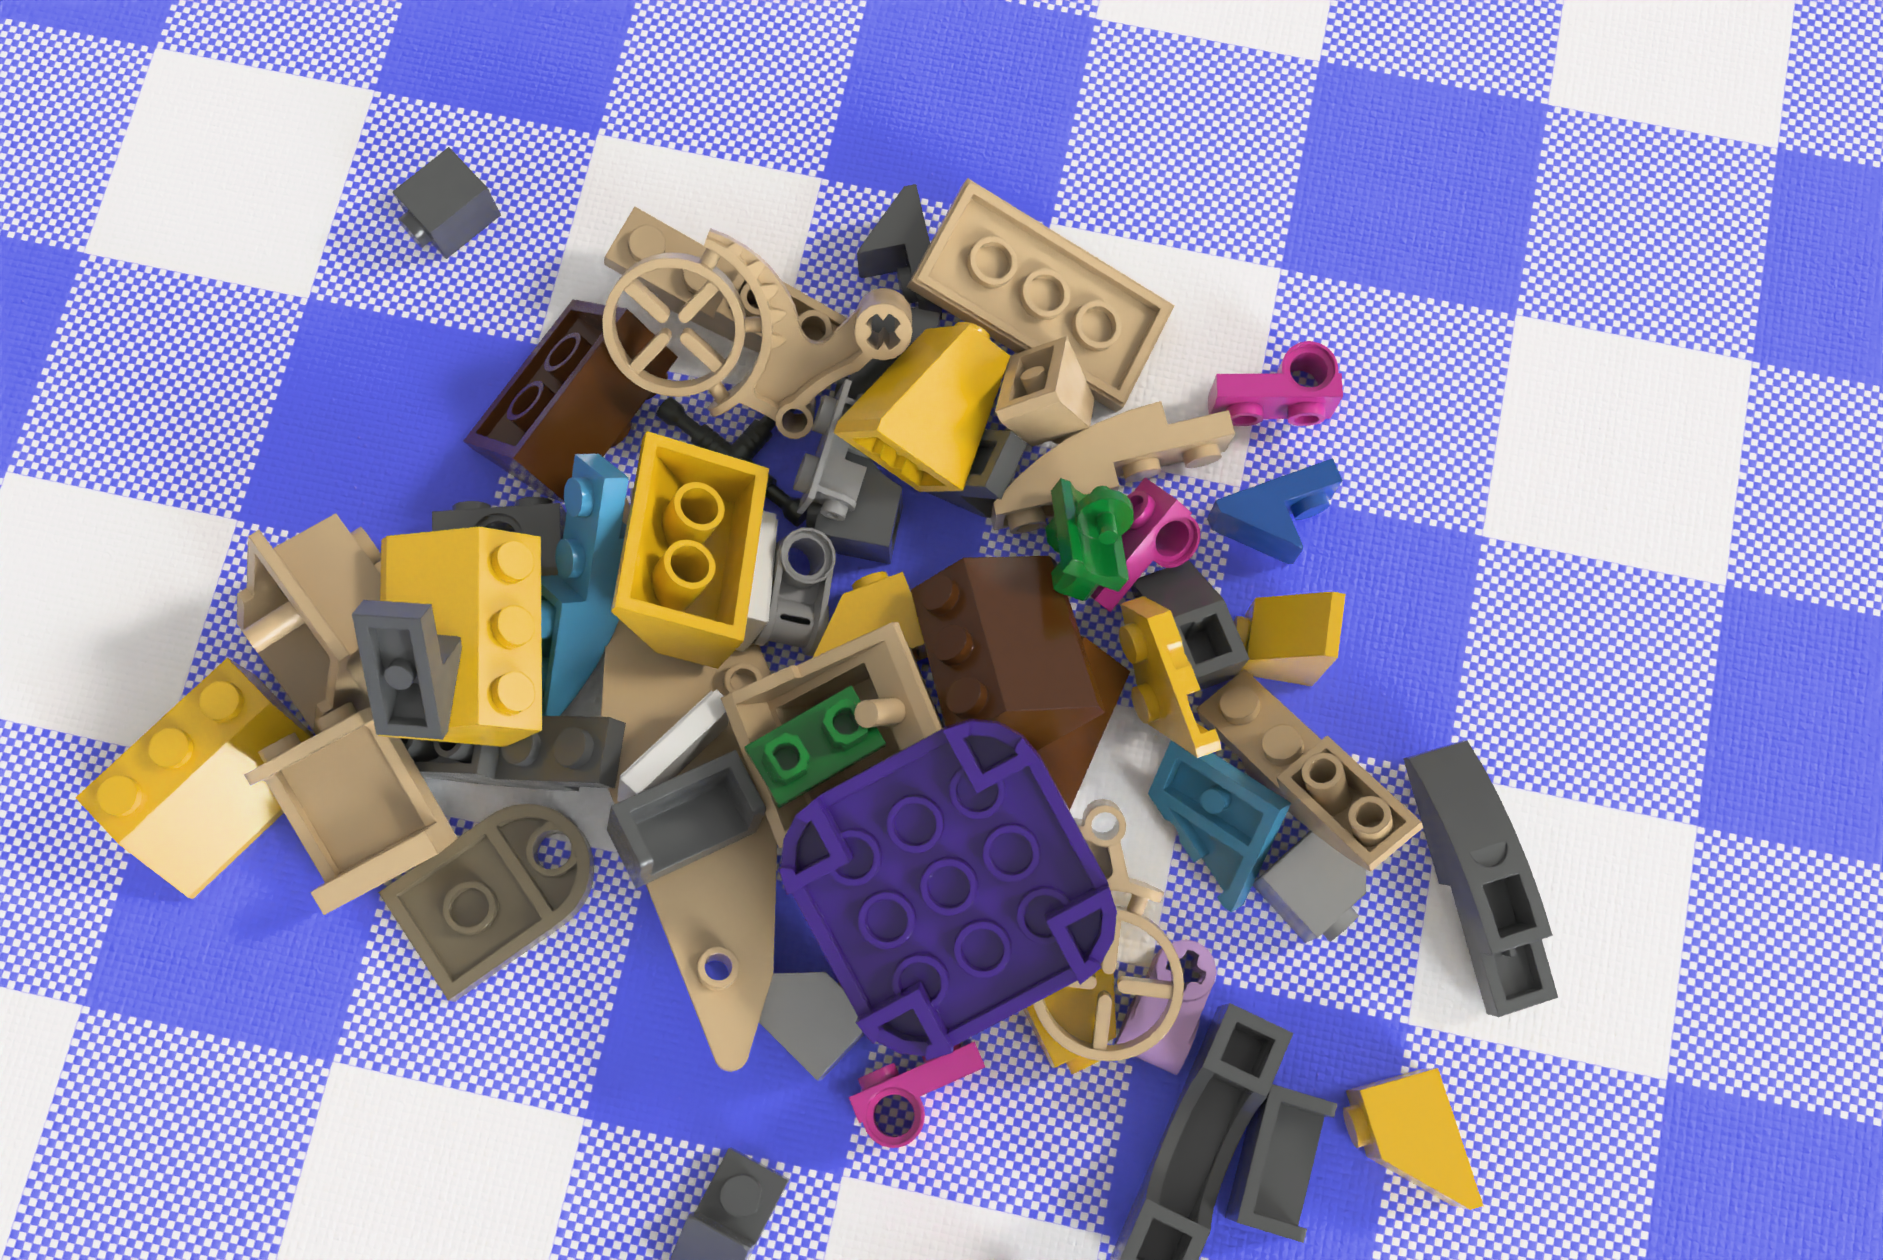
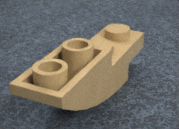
(647, 236)
(1124, 445)
(1315, 775)

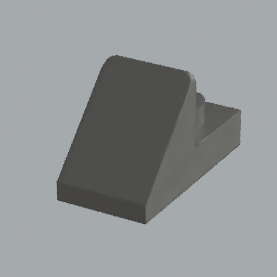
(898, 245)
(990, 473)
(407, 668)
(731, 1211)

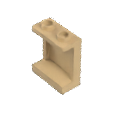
(354, 804)

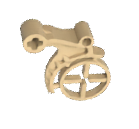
(789, 364)
(1110, 857)

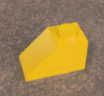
(871, 605)
(1292, 636)
(1413, 1132)

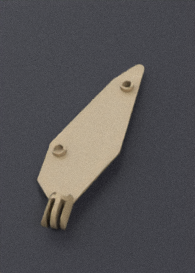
(727, 899)

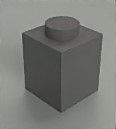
(445, 204)

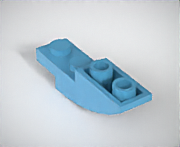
(580, 598)

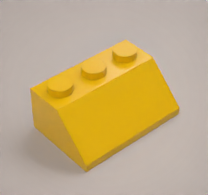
(690, 550)
(488, 594)
(182, 786)

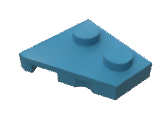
(1219, 817)

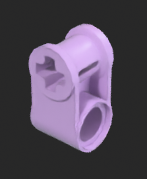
(1145, 1011)

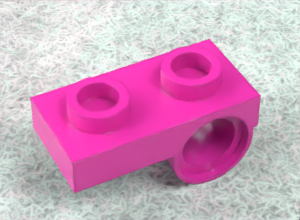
(1277, 394)
(1159, 534)
(911, 1085)

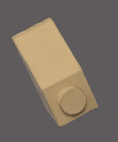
(1045, 394)

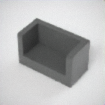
(685, 818)
(1278, 1162)

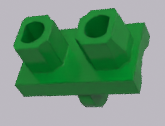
(1089, 539)
(813, 747)

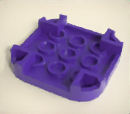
(949, 887)

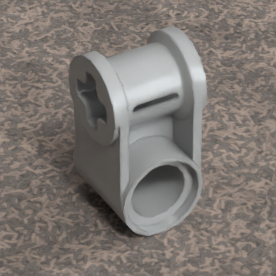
(800, 601)

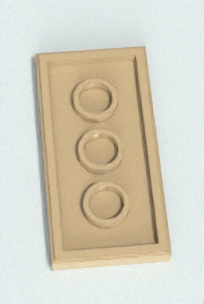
(1036, 287)

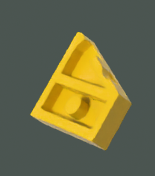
(1162, 676)

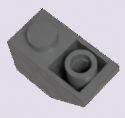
(1201, 619)

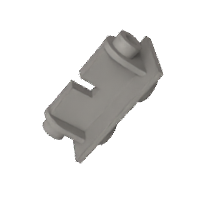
(828, 475)

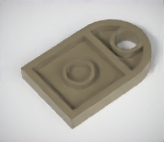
(490, 896)

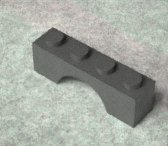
(874, 524)
(1210, 1116)

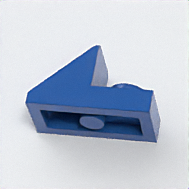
(1262, 512)

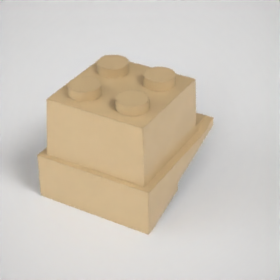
(302, 612)
(890, 695)

